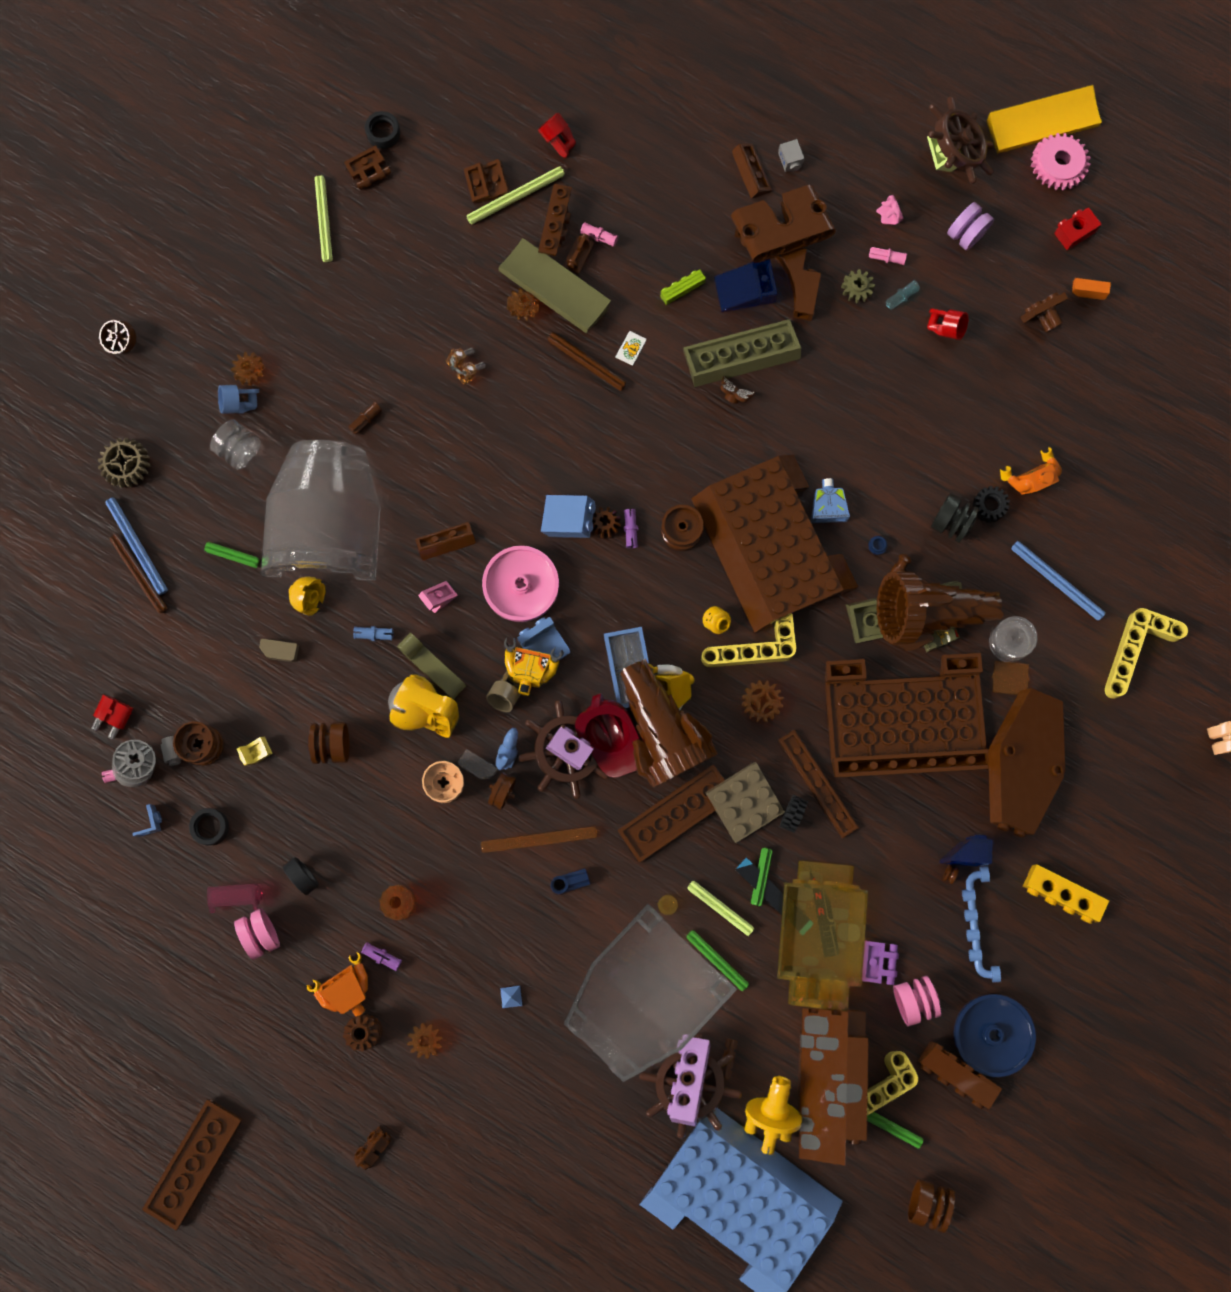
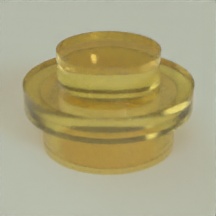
(667, 904)

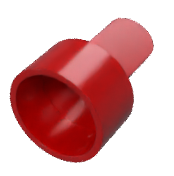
(553, 127)
(953, 325)

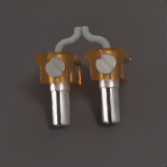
(467, 370)

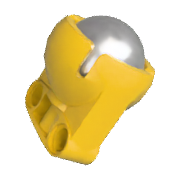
(418, 705)

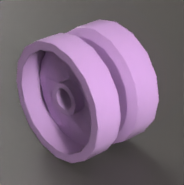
(970, 226)

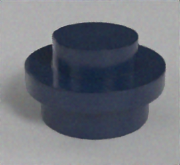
(877, 545)

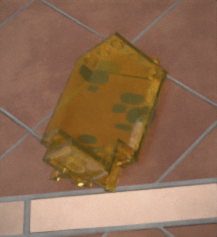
(822, 935)

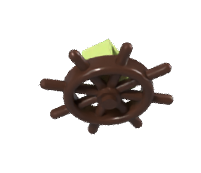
(953, 145)

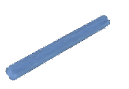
(136, 546)
(1058, 580)

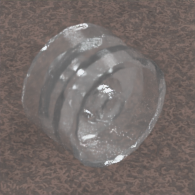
(1024, 639)

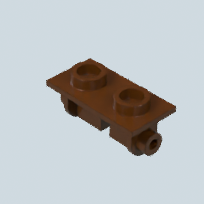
(578, 253)
(365, 1155)

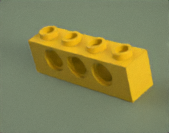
(1094, 903)

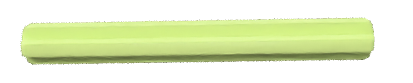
(323, 218)

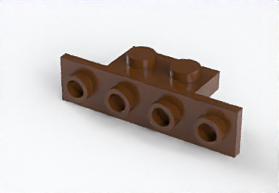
(556, 220)

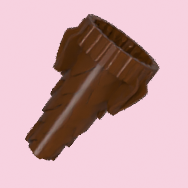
(914, 609)
(670, 737)

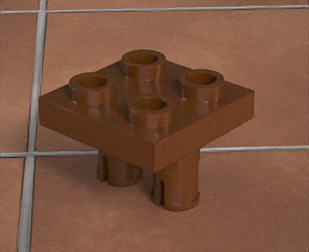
(1046, 311)

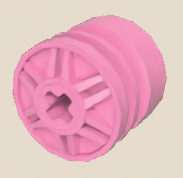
(917, 1000)

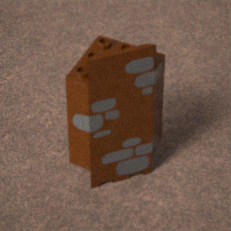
(832, 1083)

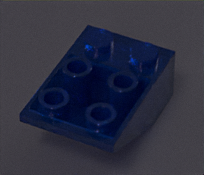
(746, 286)

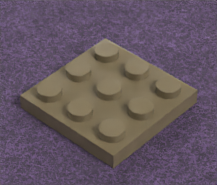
(745, 802)

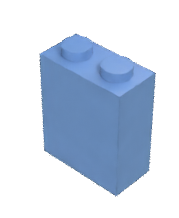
(568, 516)

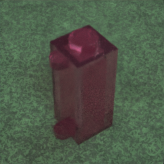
(234, 896)

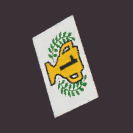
(631, 348)

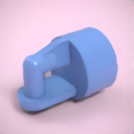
(229, 399)

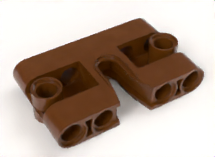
(804, 218)

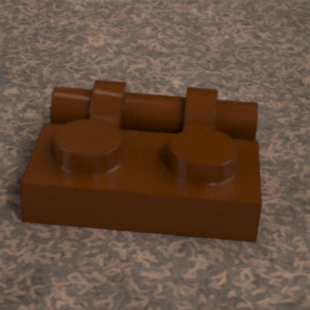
(364, 163)

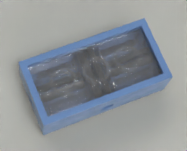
(623, 650)

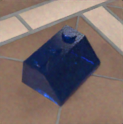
(971, 852)

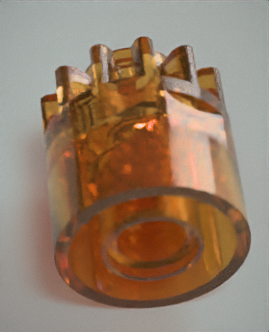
(408, 902)

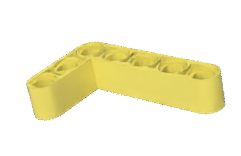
(1134, 646)
(756, 648)

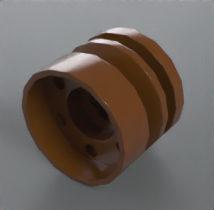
(189, 739)
(326, 743)
(931, 1206)

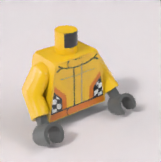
(530, 667)

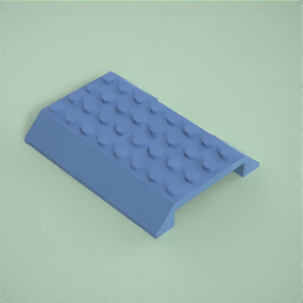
(746, 1201)

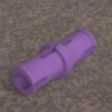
(630, 528)
(370, 950)

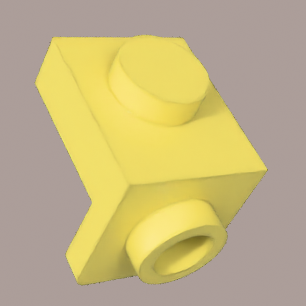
(254, 752)

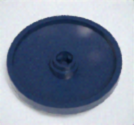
(994, 1035)

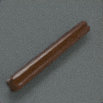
(586, 361)
(138, 573)

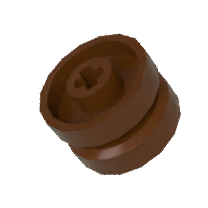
(684, 538)

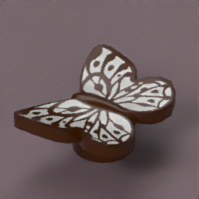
(733, 393)

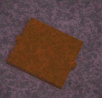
(1010, 677)

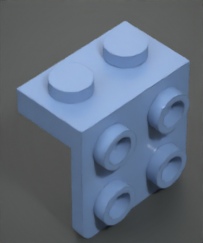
(543, 638)

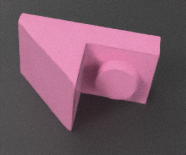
(438, 596)

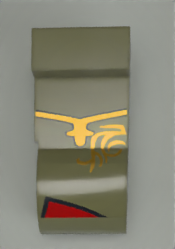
(942, 638)

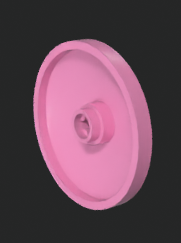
(520, 583)

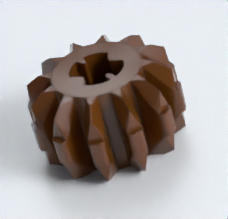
(613, 522)

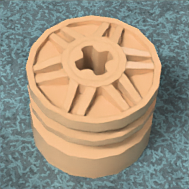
(434, 774)

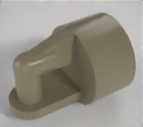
(503, 695)

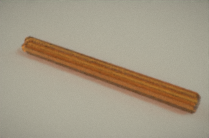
(538, 839)

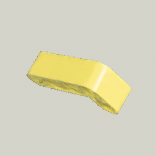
(895, 1079)

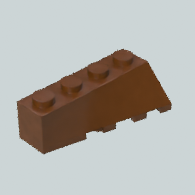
(959, 1075)

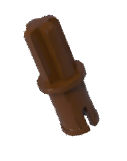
(365, 418)

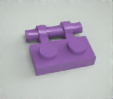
(873, 962)

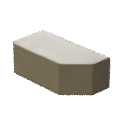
(279, 650)

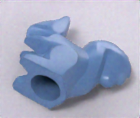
(507, 751)

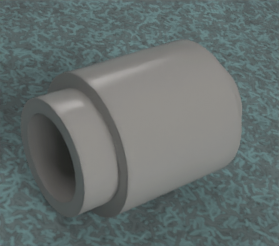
(168, 751)

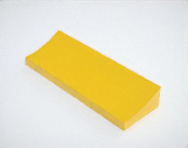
(1038, 119)

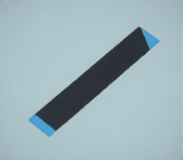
(751, 875)

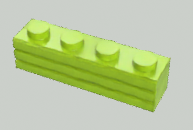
(682, 287)

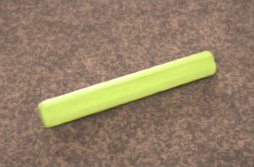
(720, 908)

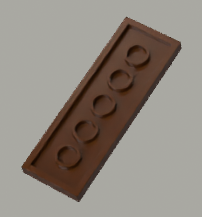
(671, 815)
(192, 1164)

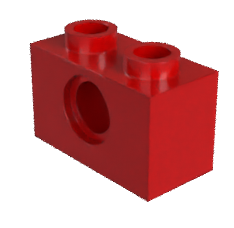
(1069, 235)

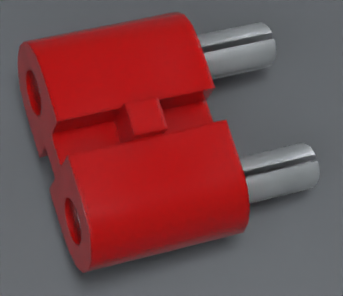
(113, 712)

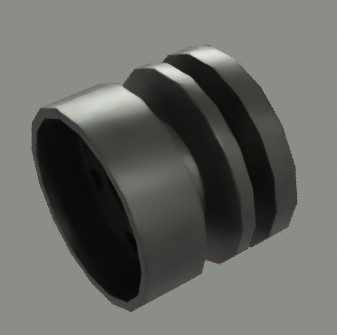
(955, 518)

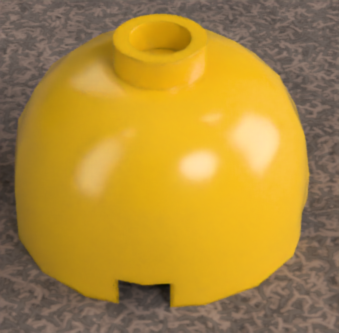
(306, 594)

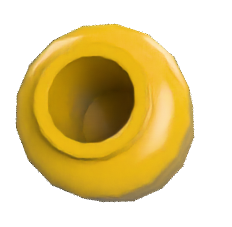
(716, 620)

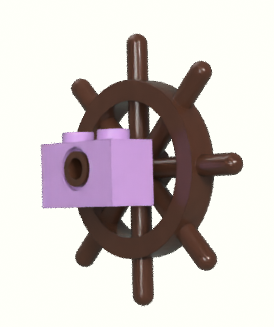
(566, 747)

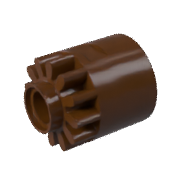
(370, 1025)

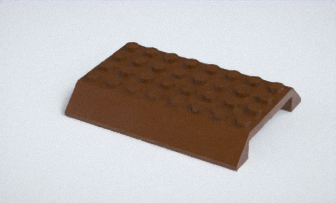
(770, 542)
(906, 721)

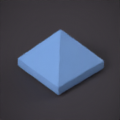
(511, 996)

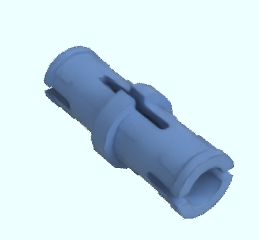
(373, 633)

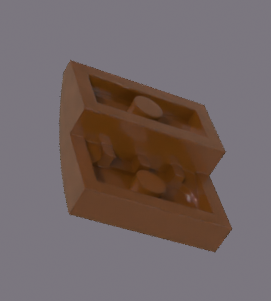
(486, 181)

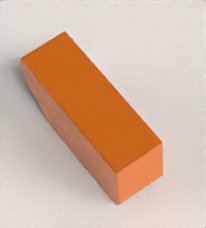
(1091, 288)

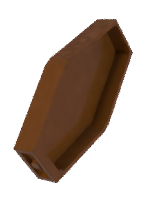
(1026, 762)

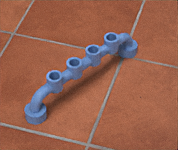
(973, 933)

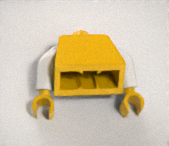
(675, 682)

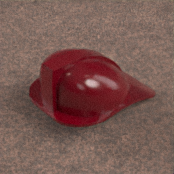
(611, 735)

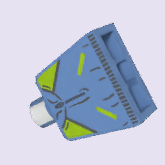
(829, 504)

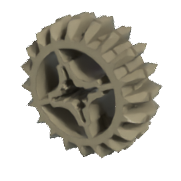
(109, 464)

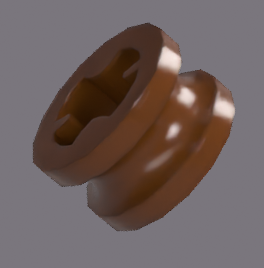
(950, 874)

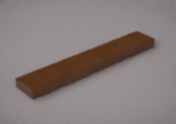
(818, 784)

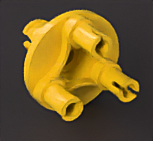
(773, 1115)

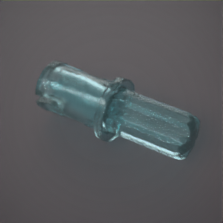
(902, 295)

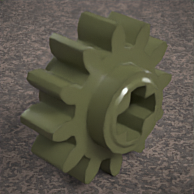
(865, 287)

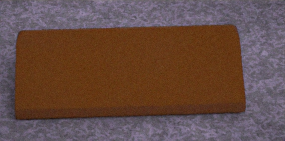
(751, 170)
(445, 541)

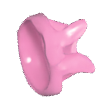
(890, 211)

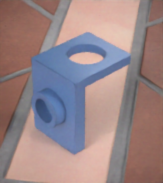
(155, 820)

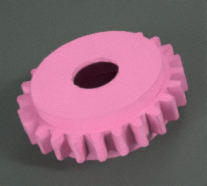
(1060, 148)

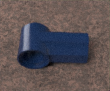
(572, 881)

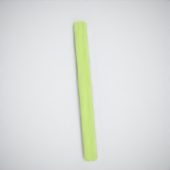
(515, 195)

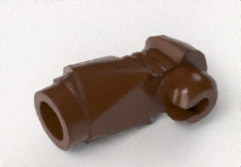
(902, 563)

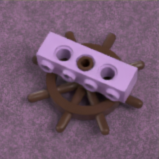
(691, 1085)

